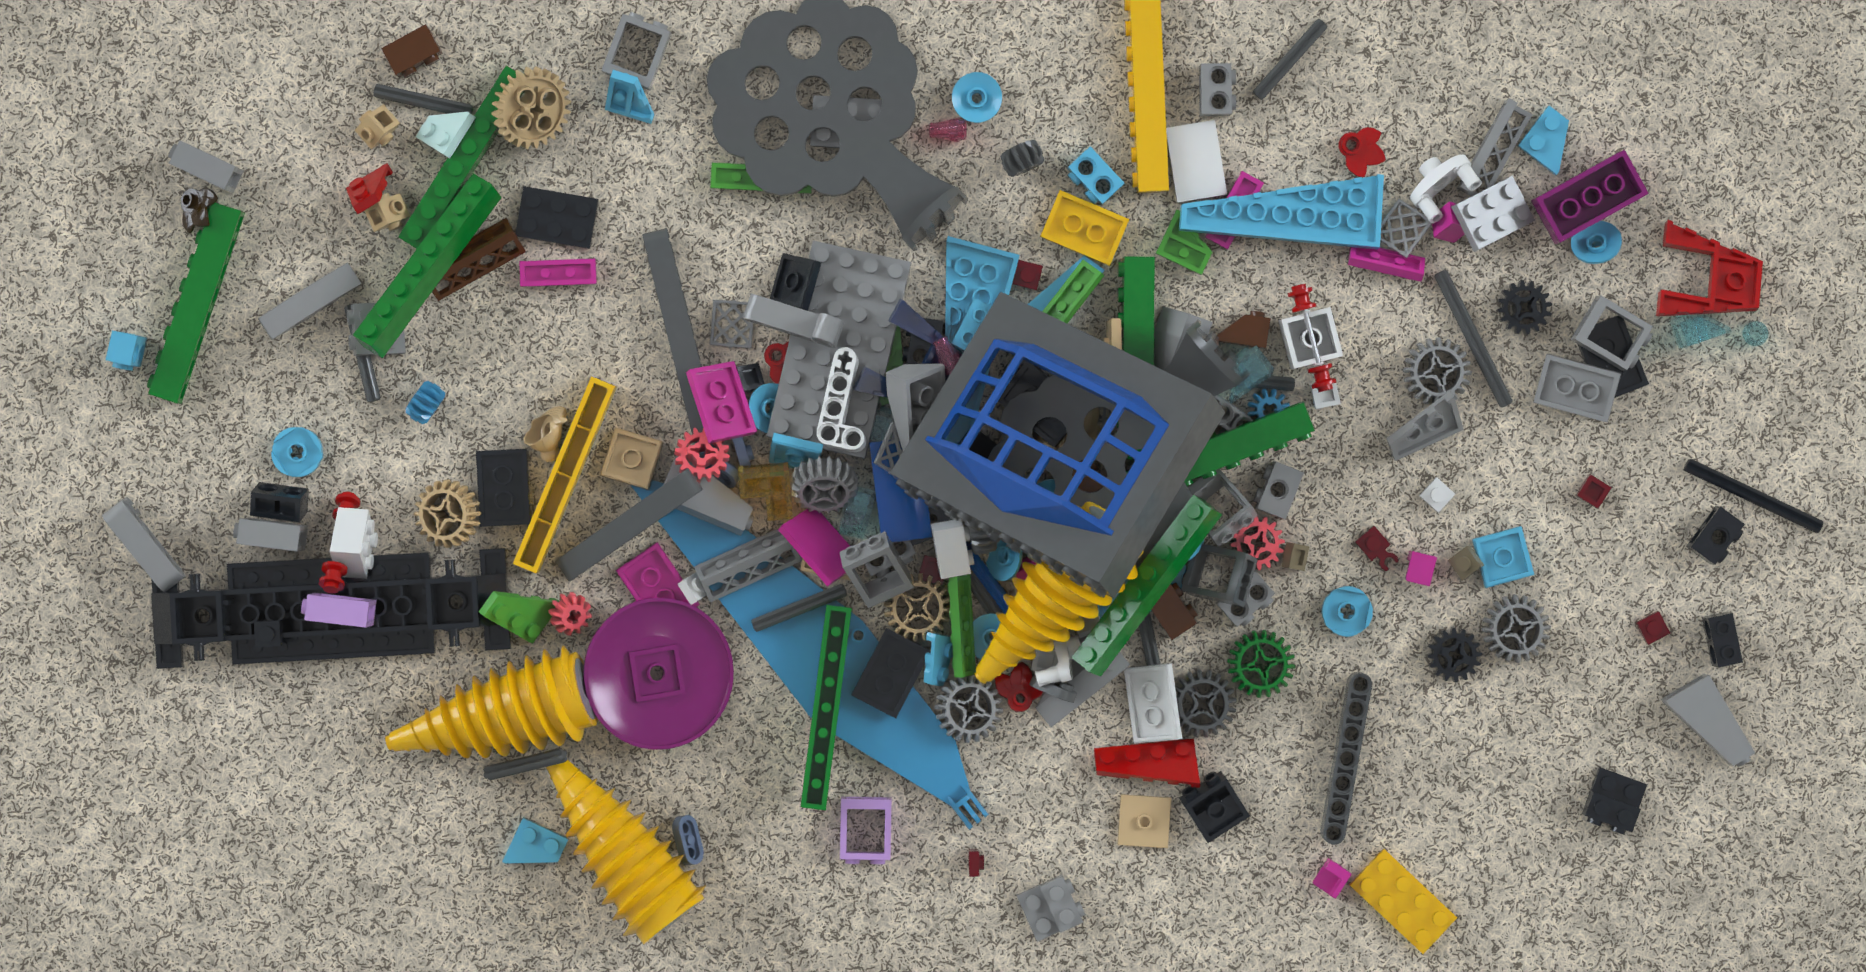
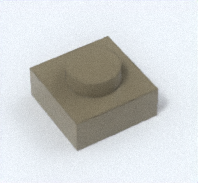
(1295, 556)
(1465, 562)

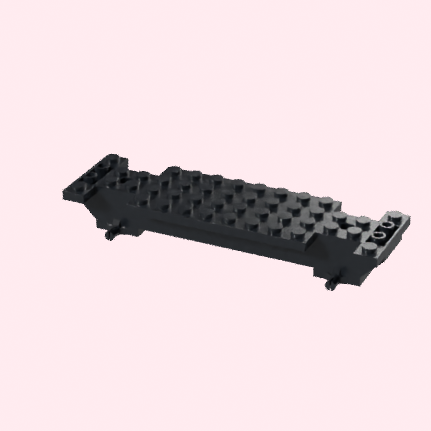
(405, 619)

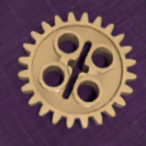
(531, 107)

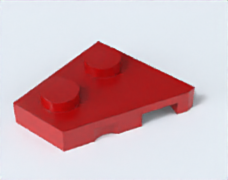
(368, 190)

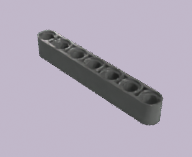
(629, 524)
(1348, 770)

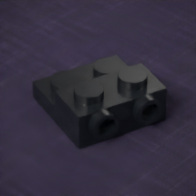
(1614, 801)
(1214, 806)

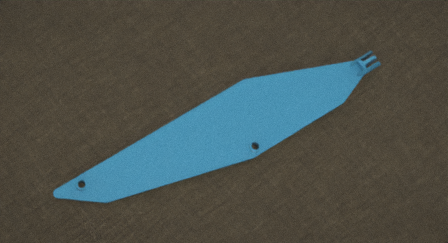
(908, 745)

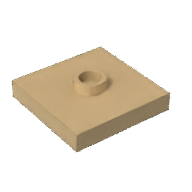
(1114, 333)
(631, 458)
(1144, 821)

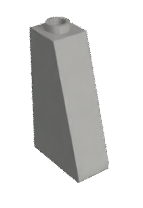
(716, 504)
(1708, 716)

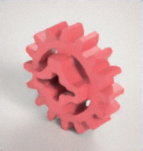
(690, 453)
(1261, 531)

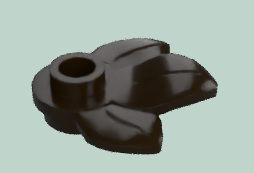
(194, 207)

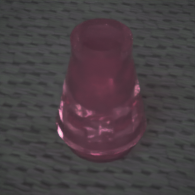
(949, 130)
(946, 354)

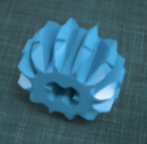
(1266, 400)
(425, 402)

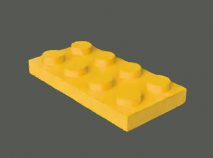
(1403, 901)

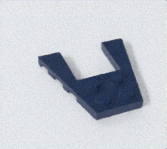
(911, 321)

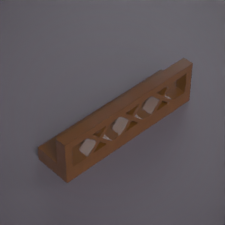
(484, 243)

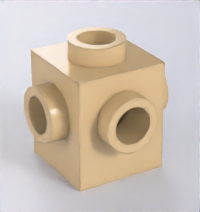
(377, 126)
(388, 213)

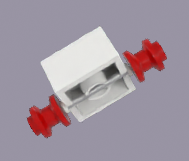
(1311, 338)
(350, 544)

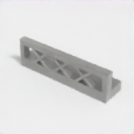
(1490, 142)
(745, 559)

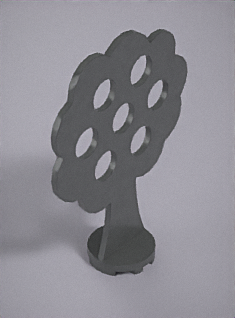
(911, 194)
(1196, 361)

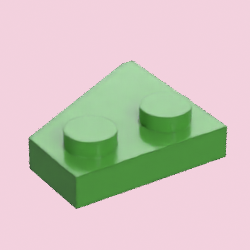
(1184, 247)

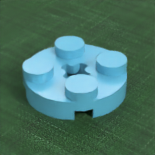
(302, 438)
(1354, 623)

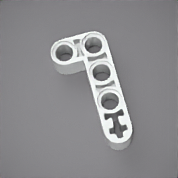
(843, 398)

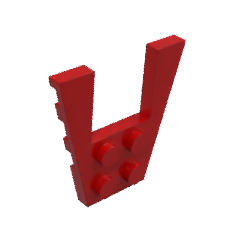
(1732, 277)

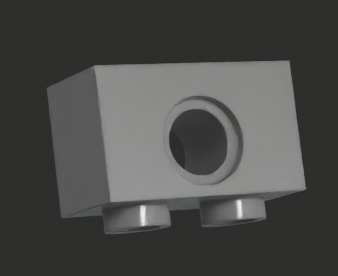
(1290, 480)

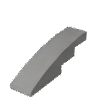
(309, 301)

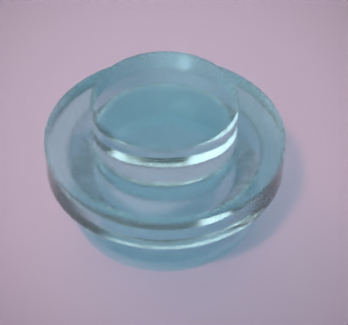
(1755, 333)

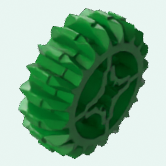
(1282, 658)

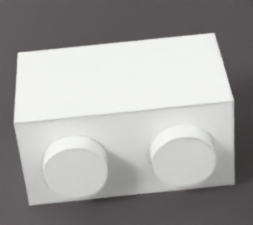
(951, 548)

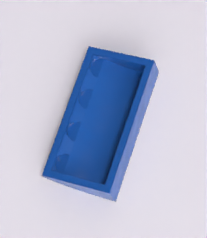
(897, 512)

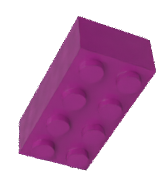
(1589, 197)

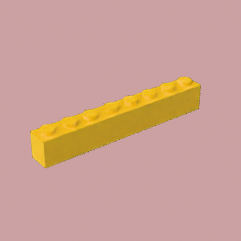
(1148, 96)
(564, 475)

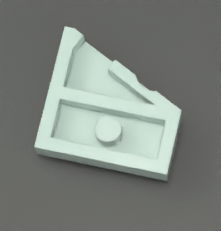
(445, 131)

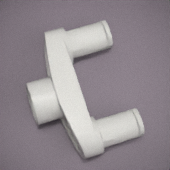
(1438, 176)
(1063, 671)

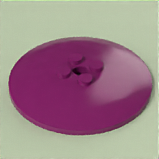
(693, 682)

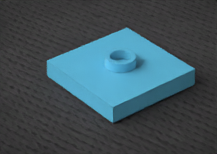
(793, 450)
(1503, 556)

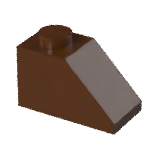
(1247, 331)

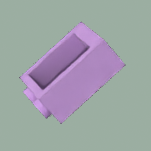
(339, 609)
(882, 803)

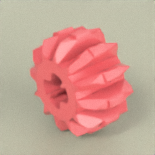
(561, 614)

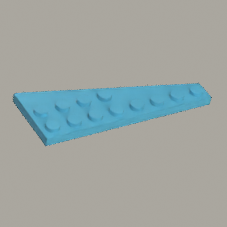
(1326, 214)
(972, 274)

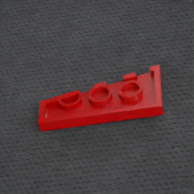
(1159, 761)

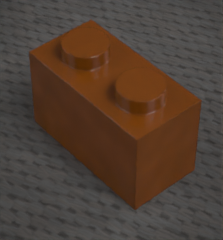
(412, 51)

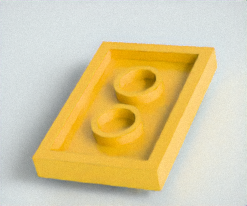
(1084, 228)

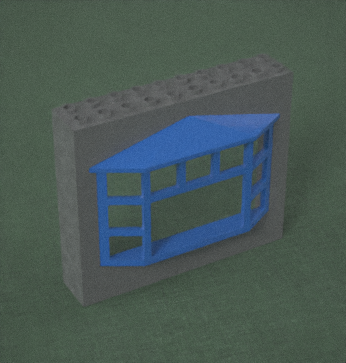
(1019, 509)

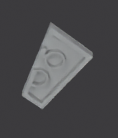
(1426, 428)

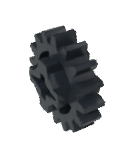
(1533, 314)
(1449, 666)

